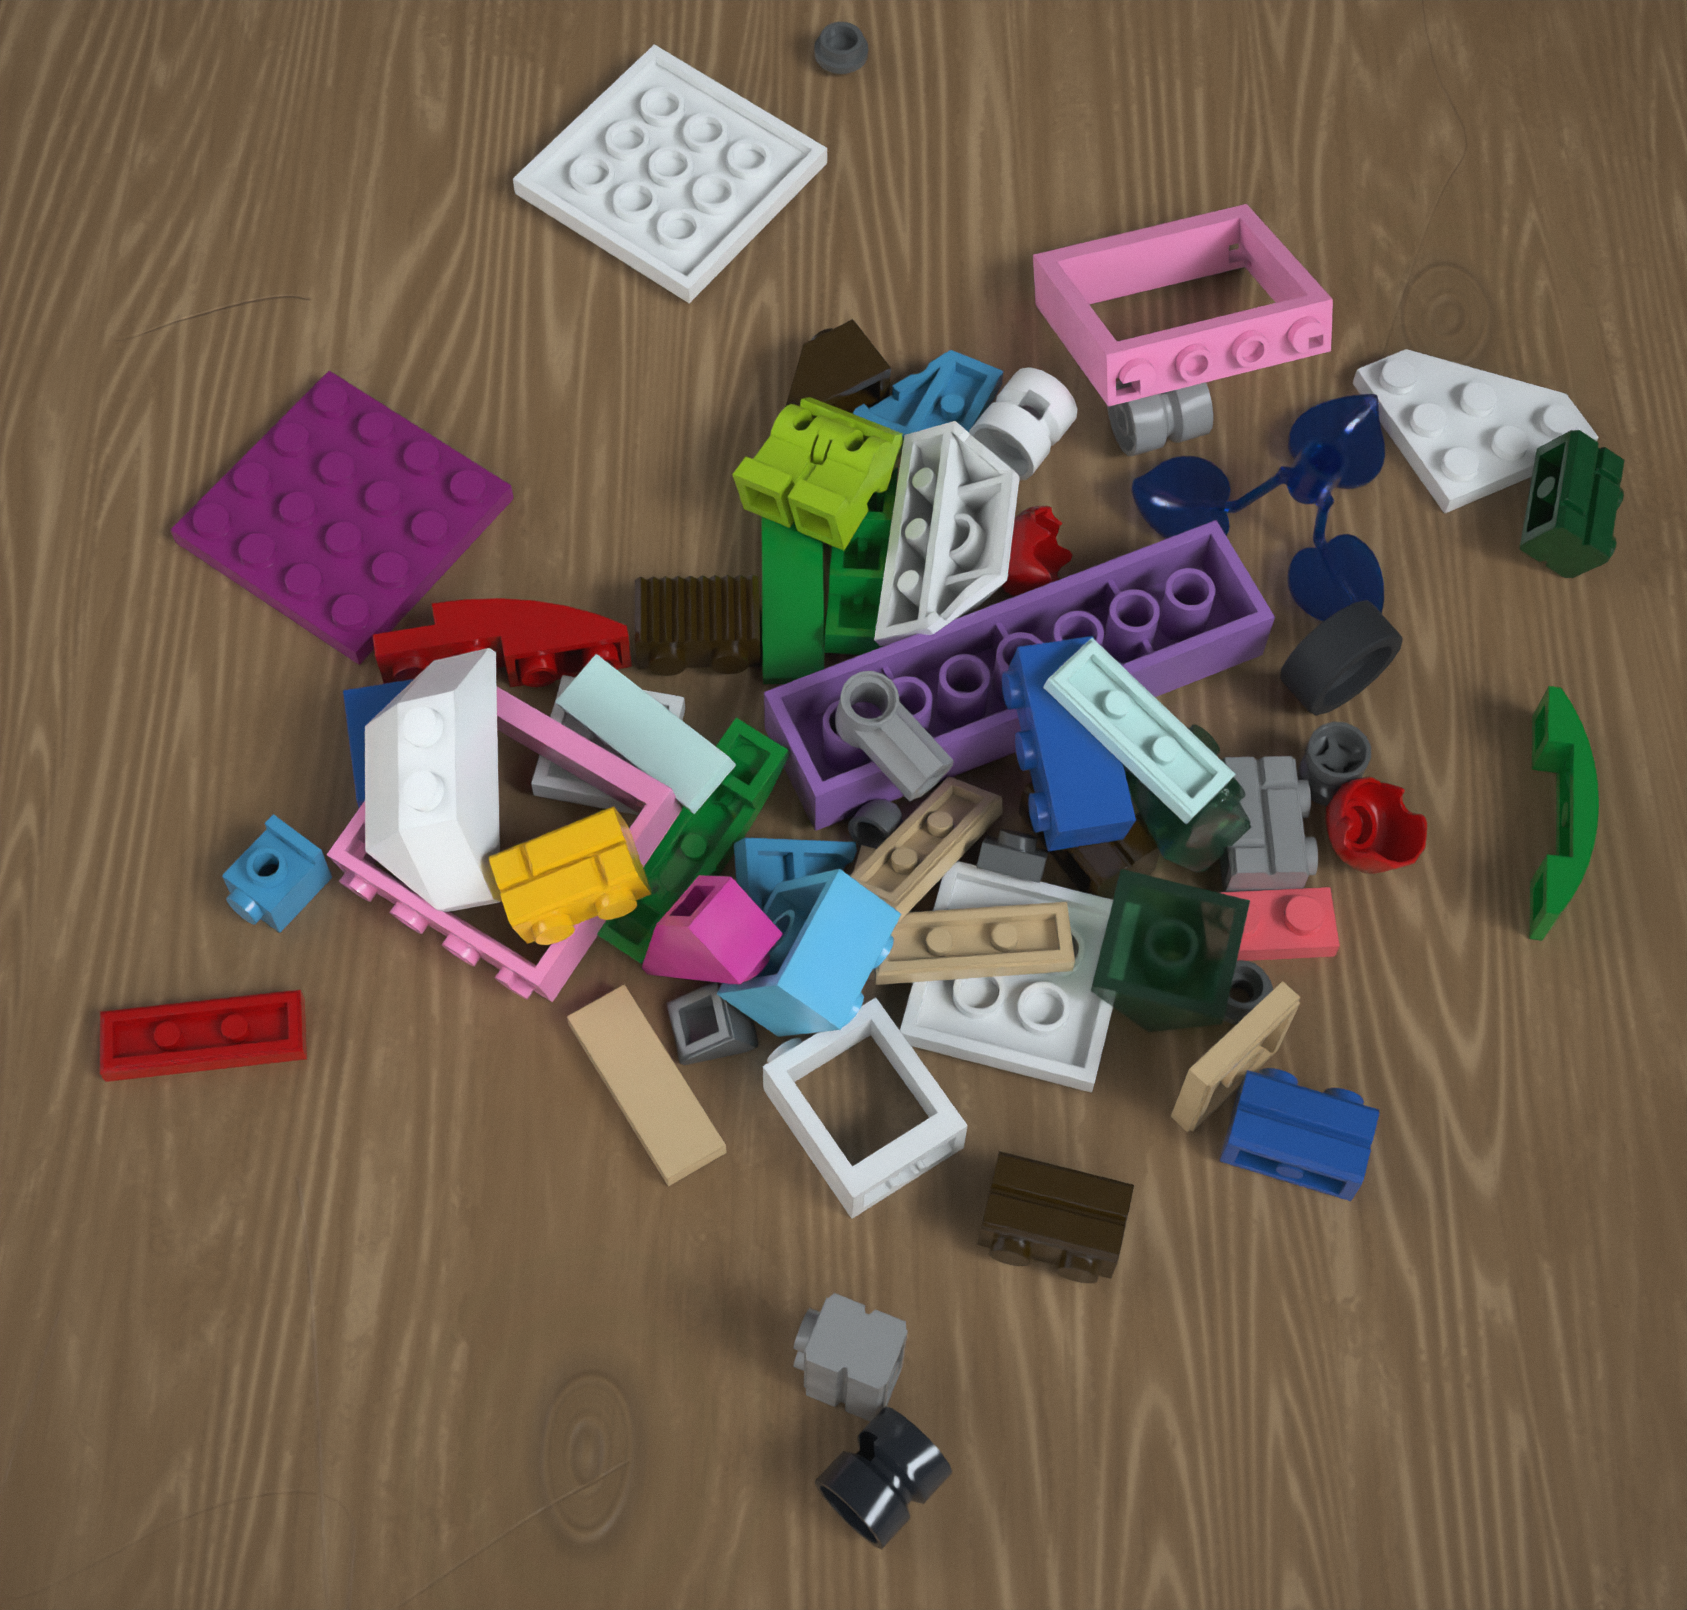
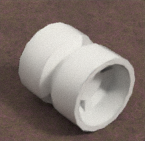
(1026, 420)

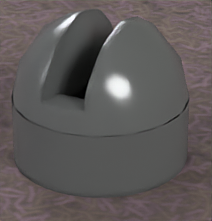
(874, 822)

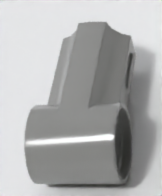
(892, 740)

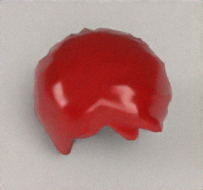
(1035, 551)

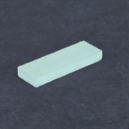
(1139, 730)
(645, 733)

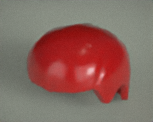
(1373, 826)

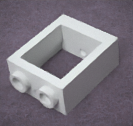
(897, 1162)

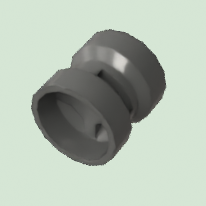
(1341, 751)

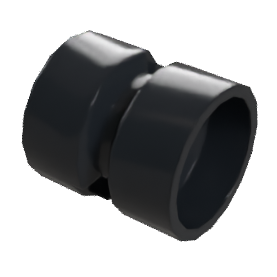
(883, 1477)

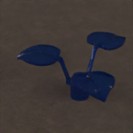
(1332, 448)

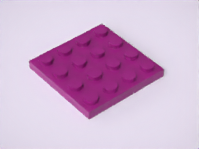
(343, 516)

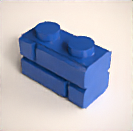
(1300, 1133)

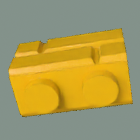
(570, 877)

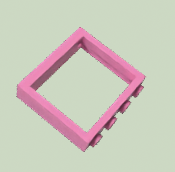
(1192, 353)
(578, 756)

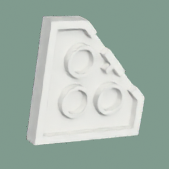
(1464, 425)

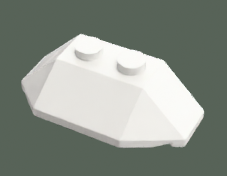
(945, 532)
(437, 783)

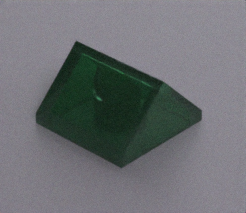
(1169, 952)

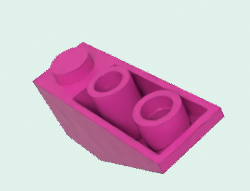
(712, 935)

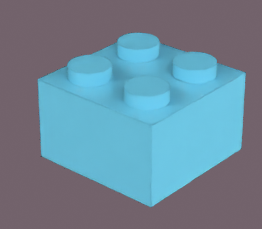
(820, 964)

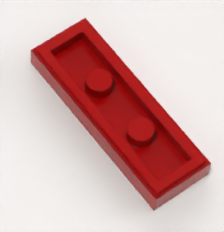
(202, 1035)

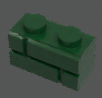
(1572, 504)

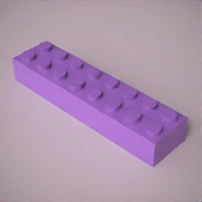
(1158, 611)

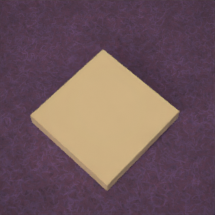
(1241, 1049)

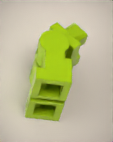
(819, 470)

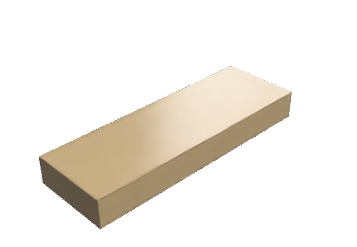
(928, 843)
(979, 943)
(646, 1085)

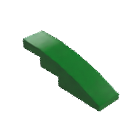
(858, 579)

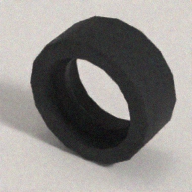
(1340, 657)

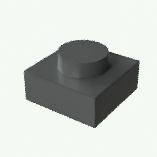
(1013, 855)

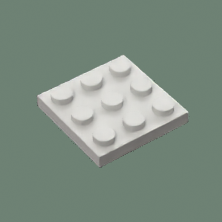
(1018, 1023)

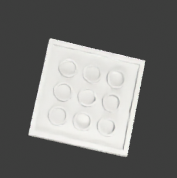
(671, 172)

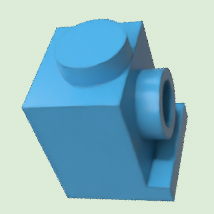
(286, 892)

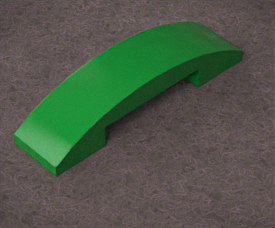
(791, 603)
(1563, 749)
(702, 840)

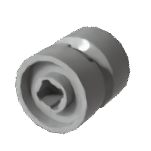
(1148, 421)

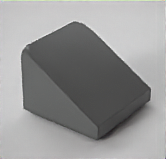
(709, 1026)

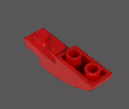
(529, 638)

